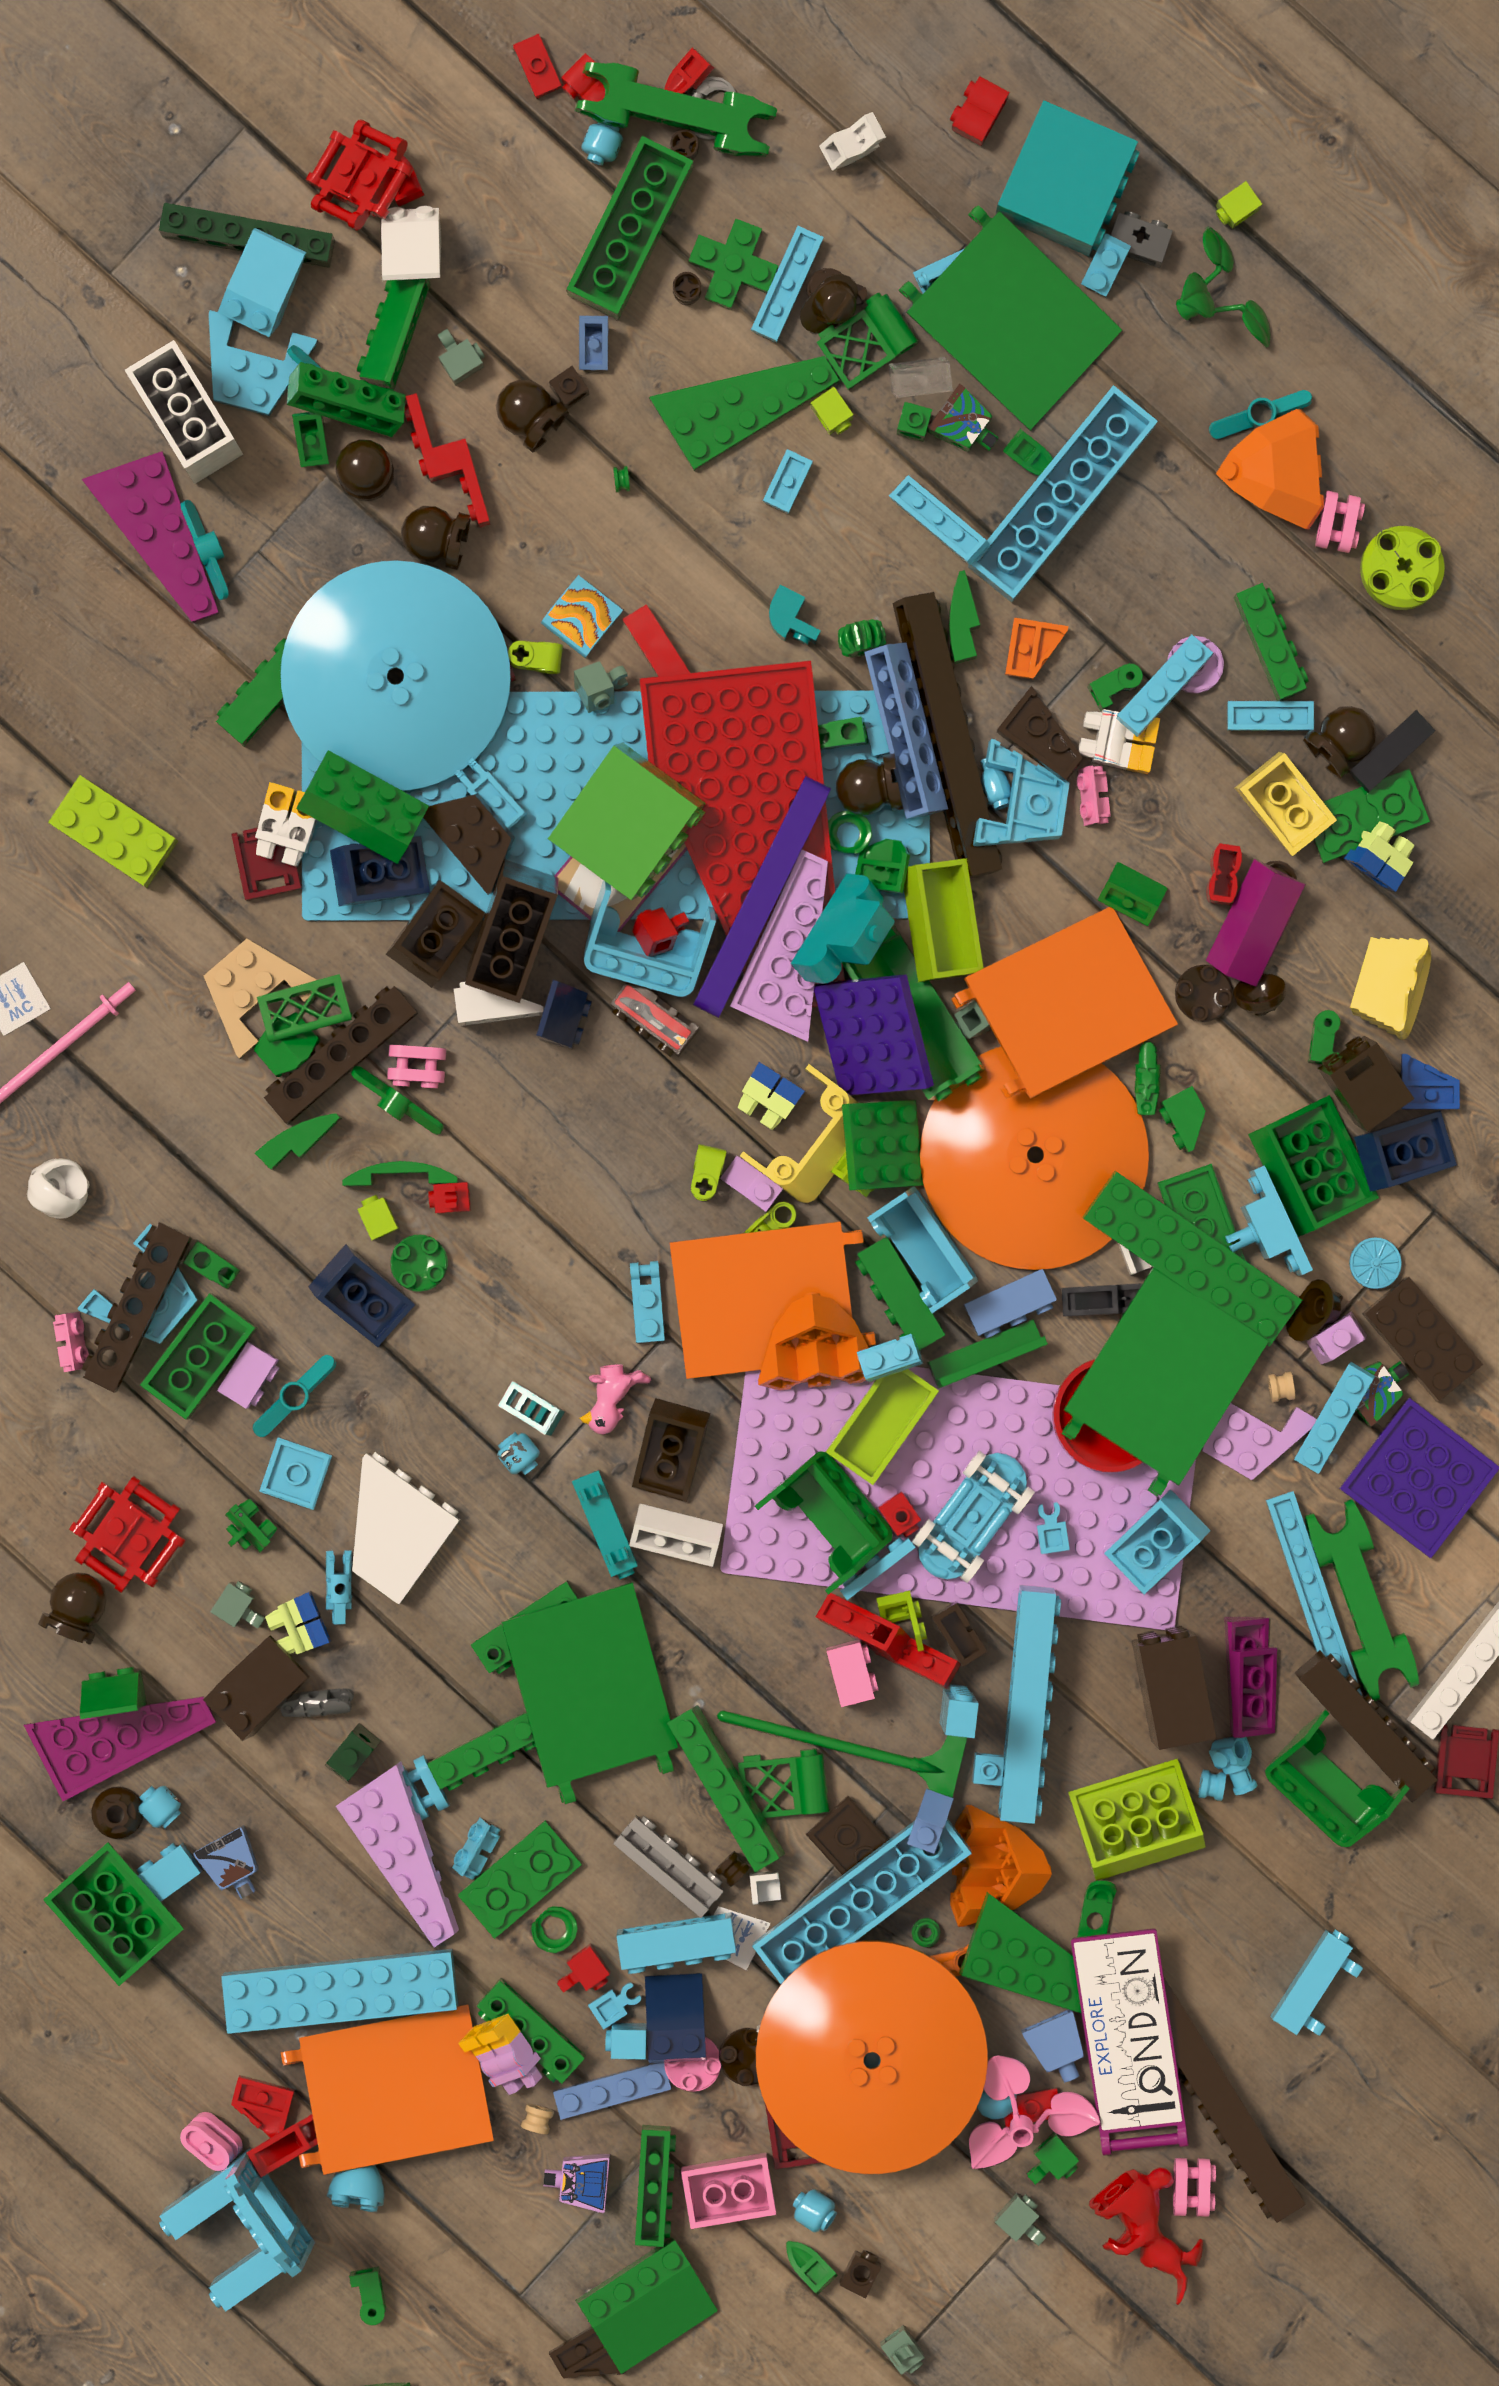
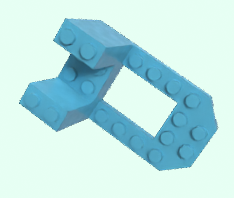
(262, 2209)

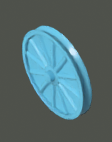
(1375, 1263)

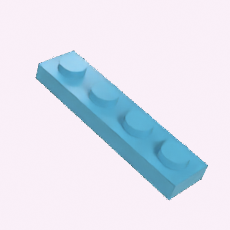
(787, 284)
(939, 520)
(1164, 685)
(1334, 1417)

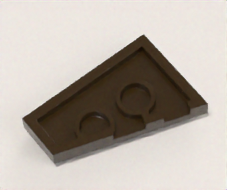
(1040, 737)

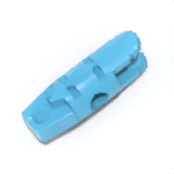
(342, 1600)

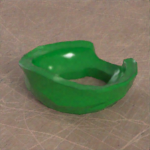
(858, 820)
(555, 1945)

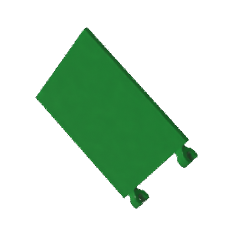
(1012, 319)
(1164, 1378)
(590, 1687)

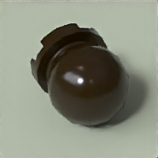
(528, 411)
(364, 470)
(433, 535)
(1344, 737)
(868, 786)
(75, 1605)

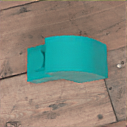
(783, 617)

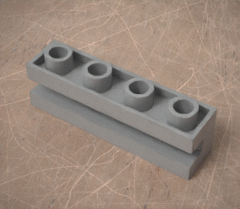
(668, 1866)

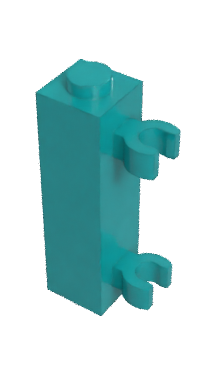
(605, 1524)

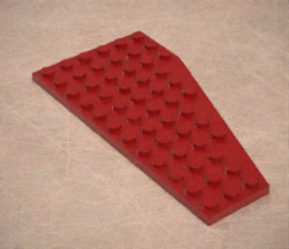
(744, 750)

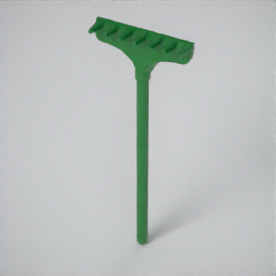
(937, 1770)

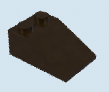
(435, 934)
(670, 1449)
(256, 1688)

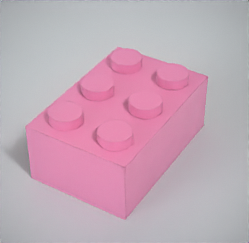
(728, 2190)

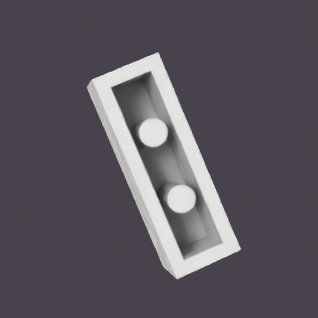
(676, 1535)

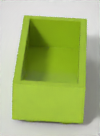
(113, 831)
(942, 920)
(881, 1423)

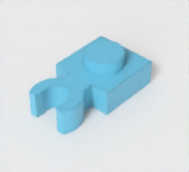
(1052, 1534)
(611, 2007)

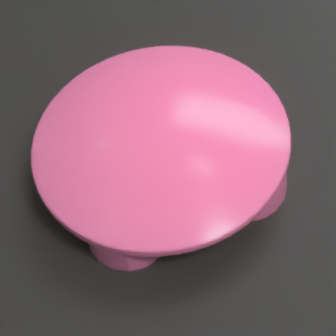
(695, 2075)

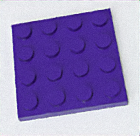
(873, 1035)
(1419, 1477)

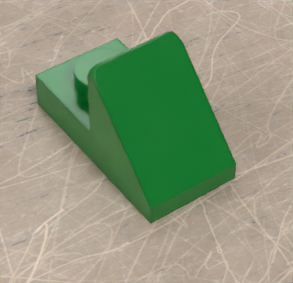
(310, 439)

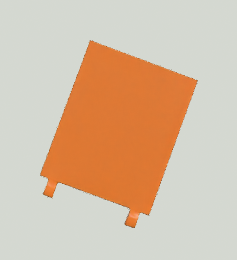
(1068, 1002)
(743, 1283)
(392, 2090)

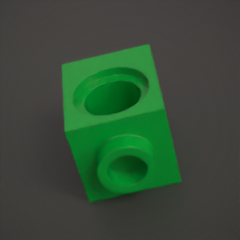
(914, 421)

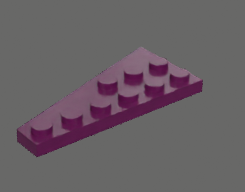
(149, 514)
(93, 1749)

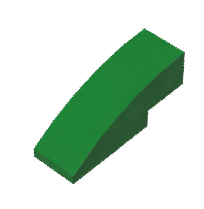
(962, 620)
(296, 1139)

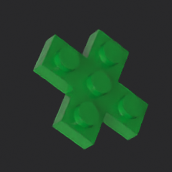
(733, 264)

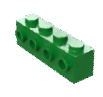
(346, 399)
(1270, 642)
(493, 1648)
(481, 1751)
(556, 2051)
(652, 2187)

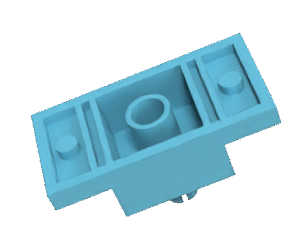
(1269, 1225)

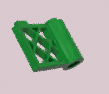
(887, 327)
(807, 1780)

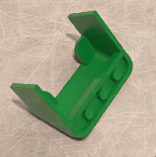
(836, 1511)
(1325, 1791)

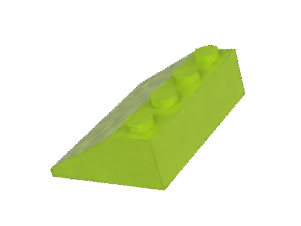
(1137, 1819)

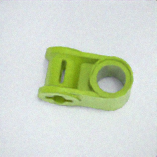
(543, 656)
(707, 1167)
(769, 1220)

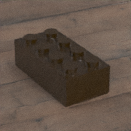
(1422, 1339)

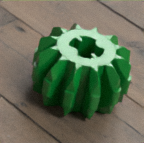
(861, 637)

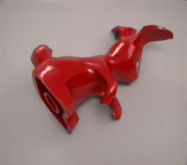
(1137, 2204)

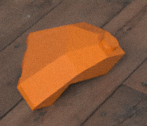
(1279, 469)
(813, 1345)
(1000, 1863)

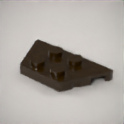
(473, 836)

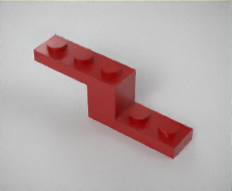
(446, 461)
(887, 1640)

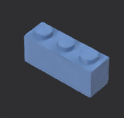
(1010, 1303)

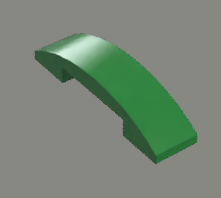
(365, 1176)

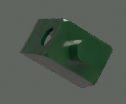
(352, 1753)

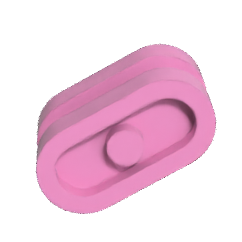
(1352, 511)
(402, 1075)
(211, 2141)
(1204, 2175)

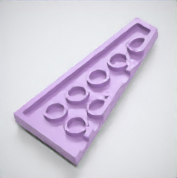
(771, 985)
(397, 1842)

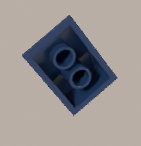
(369, 877)
(563, 1015)
(1405, 1151)
(361, 1295)
(675, 2018)

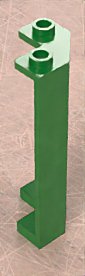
(946, 1047)

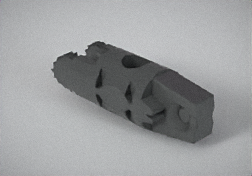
(318, 1703)

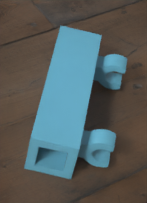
(1312, 1981)

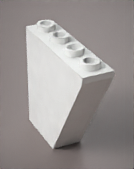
(396, 1528)

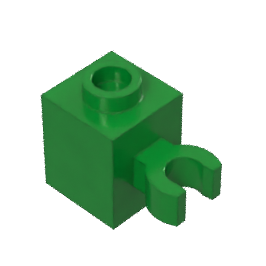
(1053, 2157)

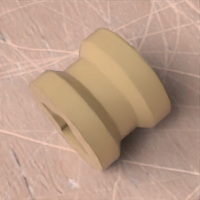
(1281, 1387)
(537, 2119)

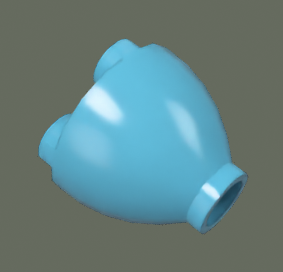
(357, 2187)

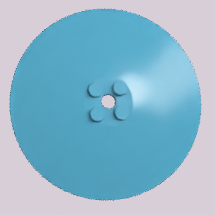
(406, 620)

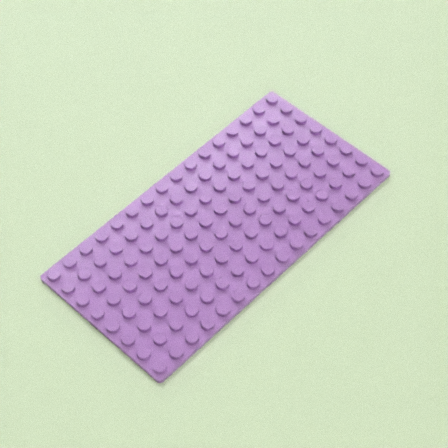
(973, 1414)

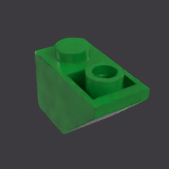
(1186, 1117)

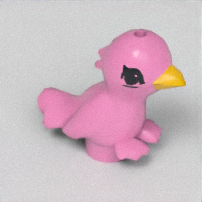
(611, 1388)

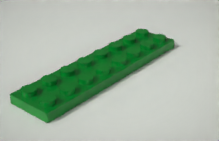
(1191, 1257)

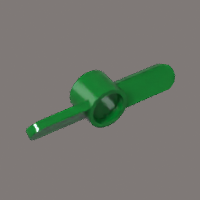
(396, 1103)

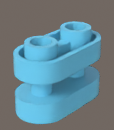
(435, 1795)

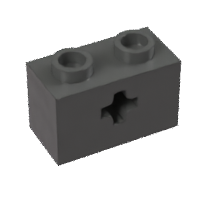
(1155, 237)

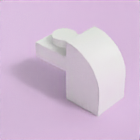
(853, 143)

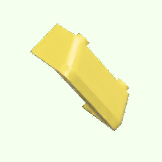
(812, 1174)

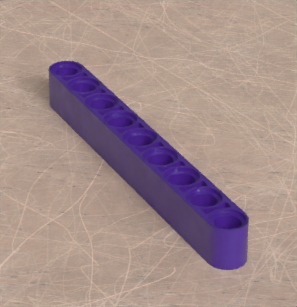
(762, 896)

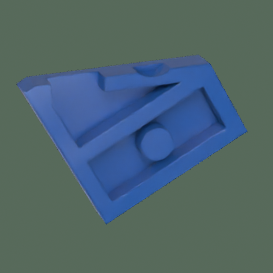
(1429, 1086)

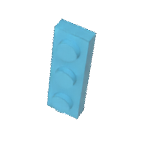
(1270, 715)
(877, 1566)

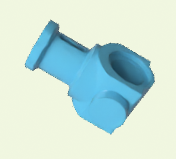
(1233, 1758)

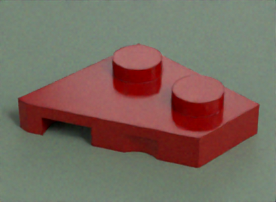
(263, 2104)

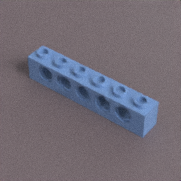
(906, 730)

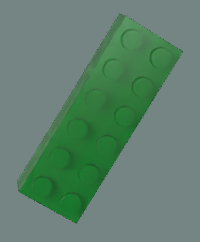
(630, 227)

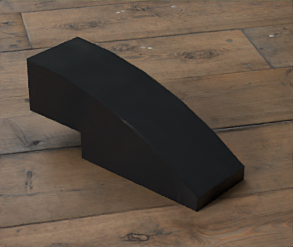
(1392, 751)
(1098, 1299)

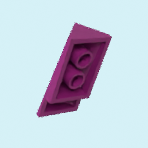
(1255, 923)
(1250, 1676)

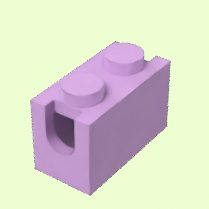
(248, 1376)

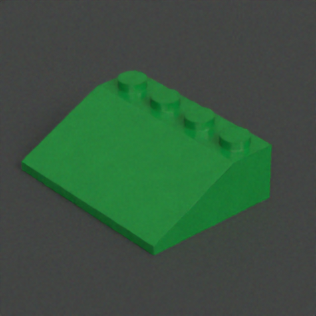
(1313, 1166)
(113, 1914)
(646, 2305)

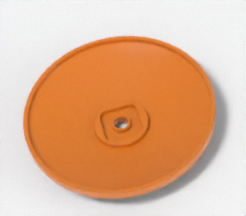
(1022, 1209)
(859, 2003)

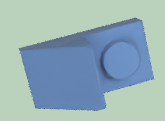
(593, 342)
(930, 1821)

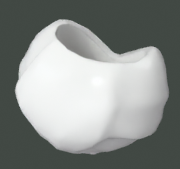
(58, 1188)

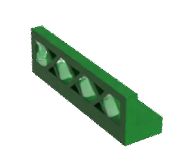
(986, 1353)

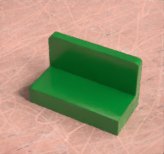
(1132, 894)

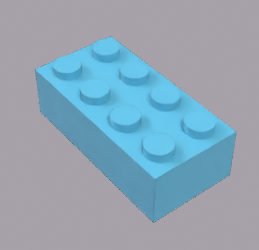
(676, 1941)

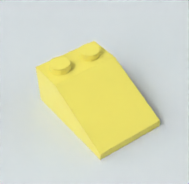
(1285, 803)

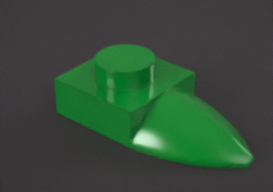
(1028, 453)
(810, 2266)

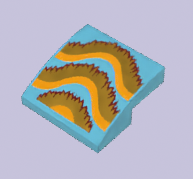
(581, 616)

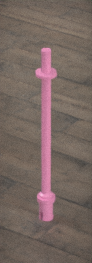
(107, 1006)

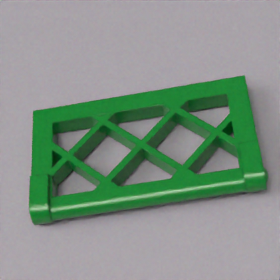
(286, 995)

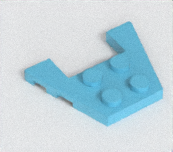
(247, 377)
(1035, 802)
(172, 1309)

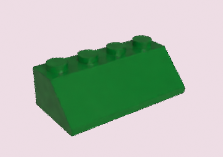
(393, 332)

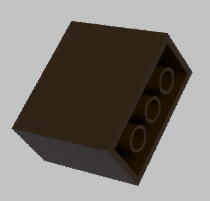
(512, 931)
(1173, 1688)

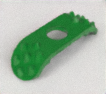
(1097, 1899)

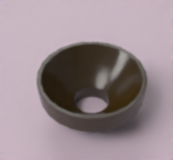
(1263, 997)
(128, 1801)

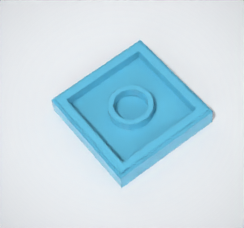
(295, 1473)

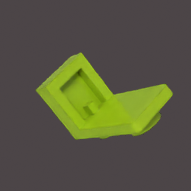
(901, 1607)

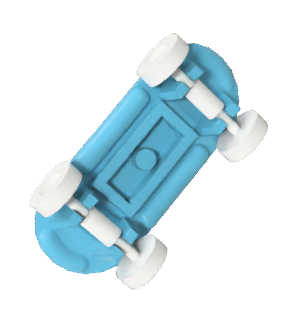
(972, 1516)

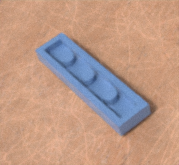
(611, 2090)

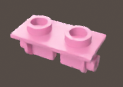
(1090, 783)
(71, 1328)

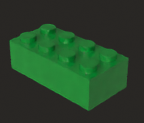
(362, 807)
(198, 1356)

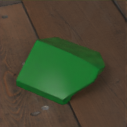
(885, 865)
(286, 1053)

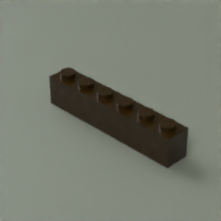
(1365, 1725)

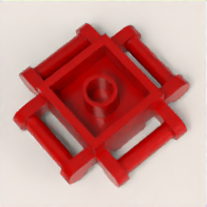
(360, 176)
(127, 1534)

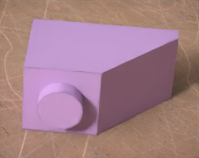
(751, 1183)

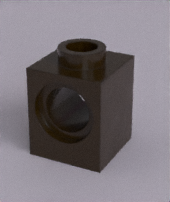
(569, 387)
(857, 2285)

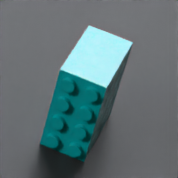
(1068, 179)

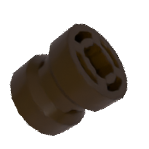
(686, 282)

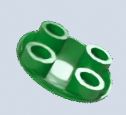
(419, 1263)

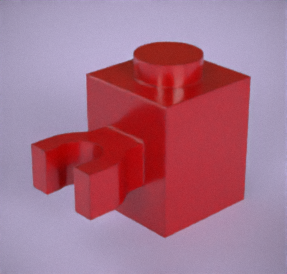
(656, 931)
(450, 1198)
(587, 1968)

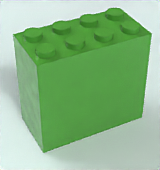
(628, 821)

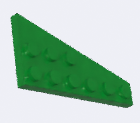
(727, 411)
(1019, 1958)

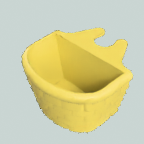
(1392, 983)

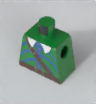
(963, 422)
(1382, 1392)

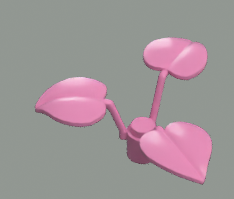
(1006, 2076)

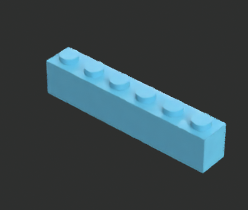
(958, 1712)

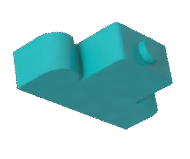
(846, 931)

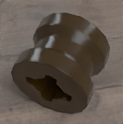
(682, 140)
(732, 1869)

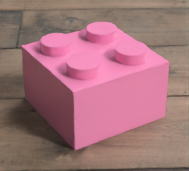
(850, 1672)

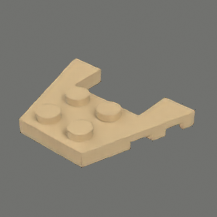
(238, 982)

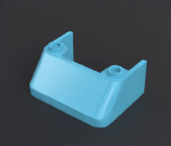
(623, 958)
(925, 1248)

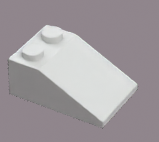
(411, 243)
(478, 1007)

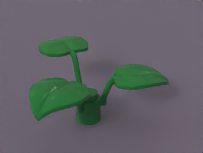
(1197, 298)

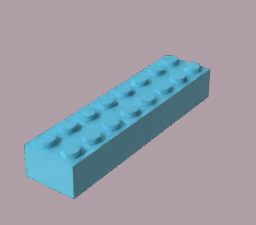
(1063, 493)
(1027, 1704)
(859, 1899)
(339, 1991)

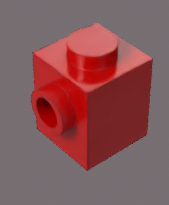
(900, 1515)

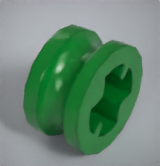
(621, 479)

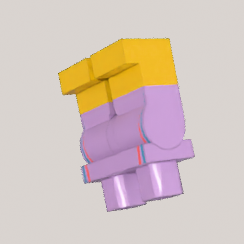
(503, 2054)

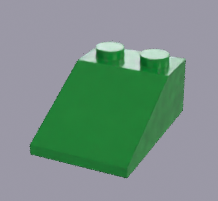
(112, 1694)

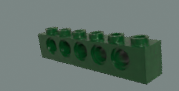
(234, 232)

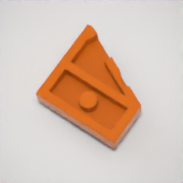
(1031, 646)

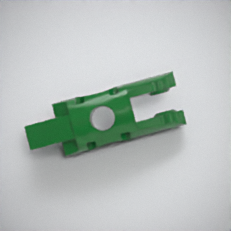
(1147, 1080)

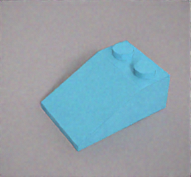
(262, 283)
(1157, 1542)

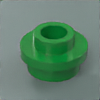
(925, 1941)

